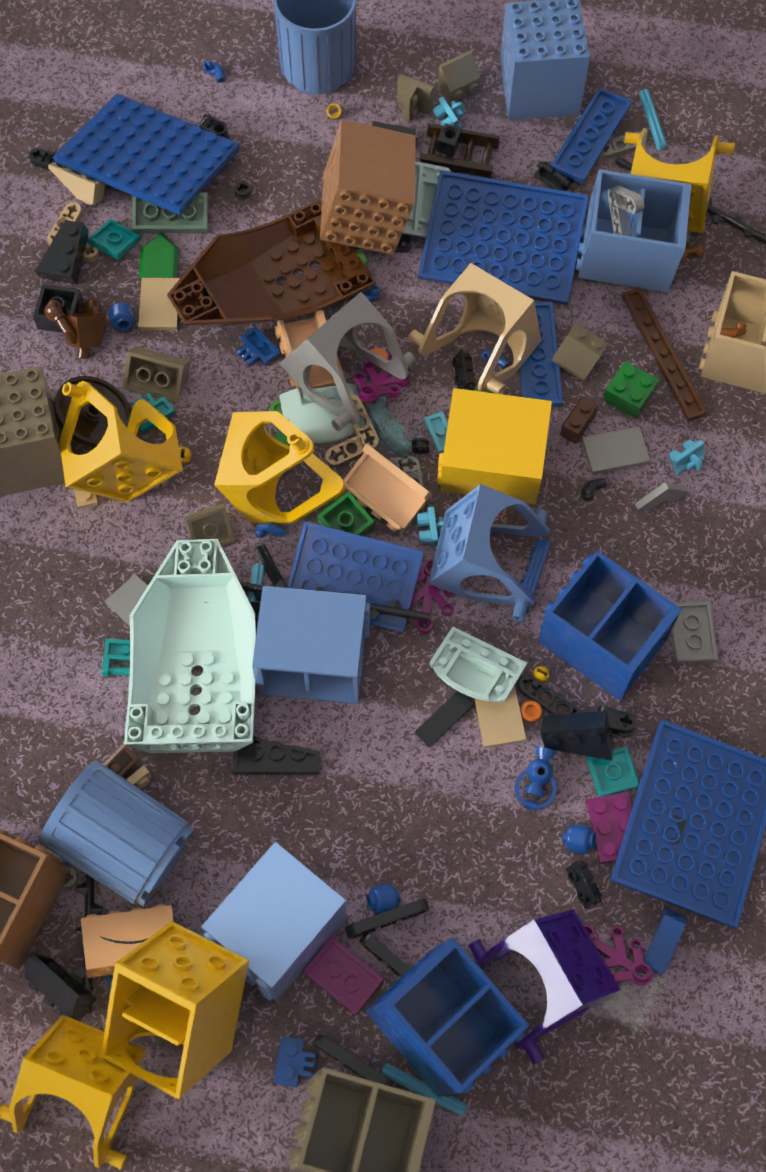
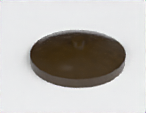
(91, 422)

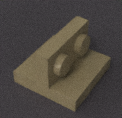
(414, 97)
(210, 524)

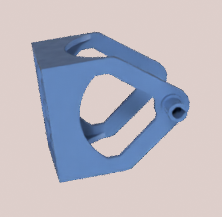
(466, 548)

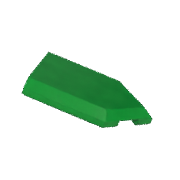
(159, 258)

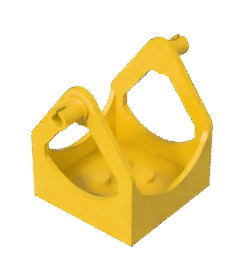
(697, 174)
(121, 462)
(255, 462)
(71, 1066)

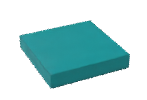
(113, 239)
(614, 775)

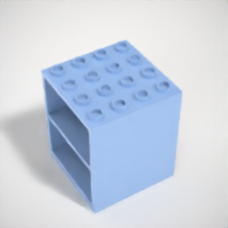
(277, 920)

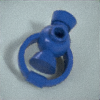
(535, 788)

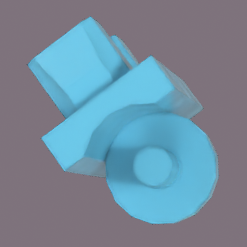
(444, 109)
(689, 458)
(428, 519)

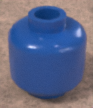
(121, 316)
(579, 839)
(382, 898)

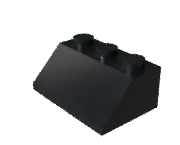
(58, 986)

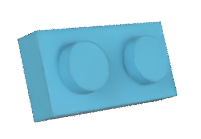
(437, 429)

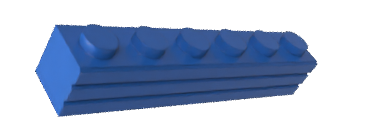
(534, 569)

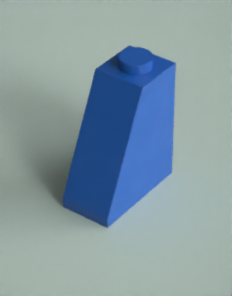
(665, 940)

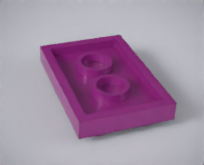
(609, 820)
(343, 976)

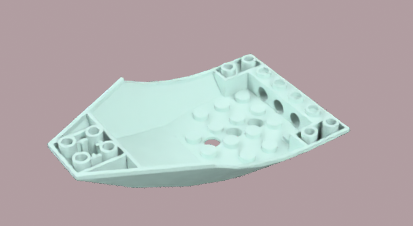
(179, 631)

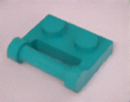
(117, 651)

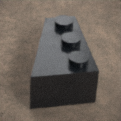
(65, 254)
(579, 734)

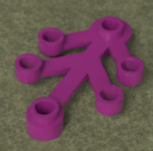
(369, 393)
(428, 593)
(619, 959)

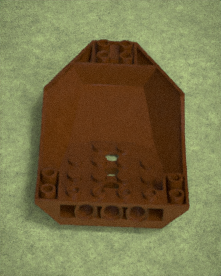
(239, 273)

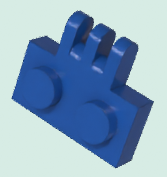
(257, 348)
(293, 1062)

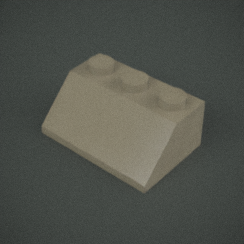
(155, 374)

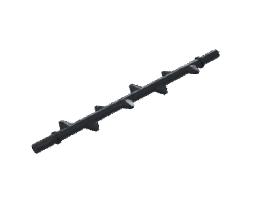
(718, 216)
(393, 609)
(87, 889)

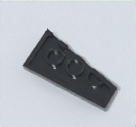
(274, 758)

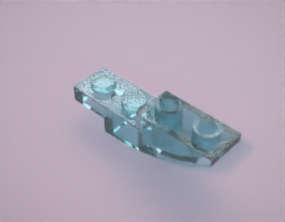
(388, 427)

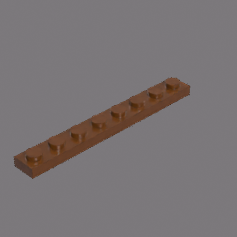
(664, 354)

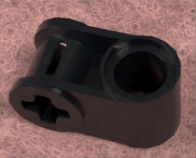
(213, 125)
(617, 719)

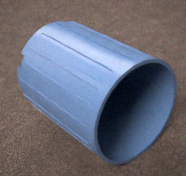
(316, 43)
(116, 833)

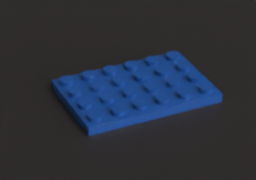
(356, 565)

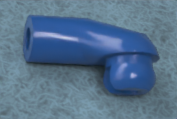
(214, 69)
(371, 295)
(502, 362)
(269, 527)

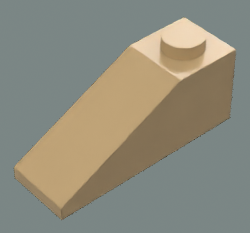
(80, 185)

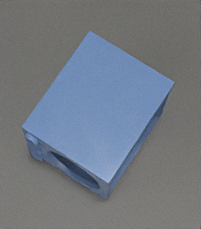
(657, 233)
(310, 644)

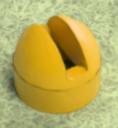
(331, 107)
(187, 454)
(540, 676)

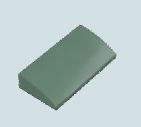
(154, 219)

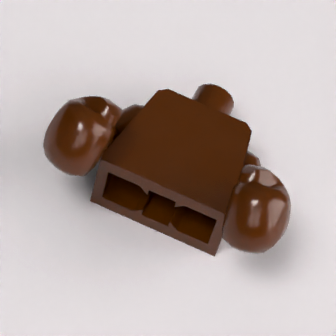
(81, 329)

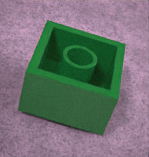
(630, 389)
(347, 516)

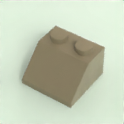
(459, 77)
(579, 351)

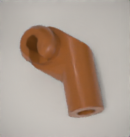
(690, 249)
(732, 332)

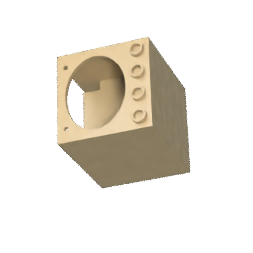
(743, 358)

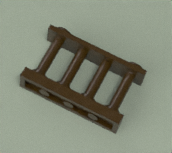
(462, 166)

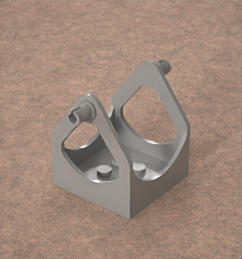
(322, 349)

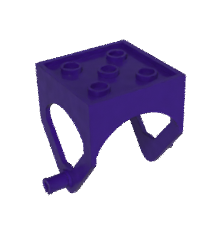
(568, 964)

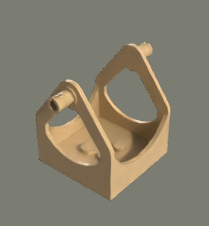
(488, 308)

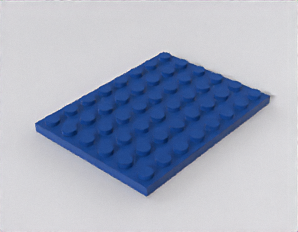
(147, 153)
(506, 229)
(725, 811)

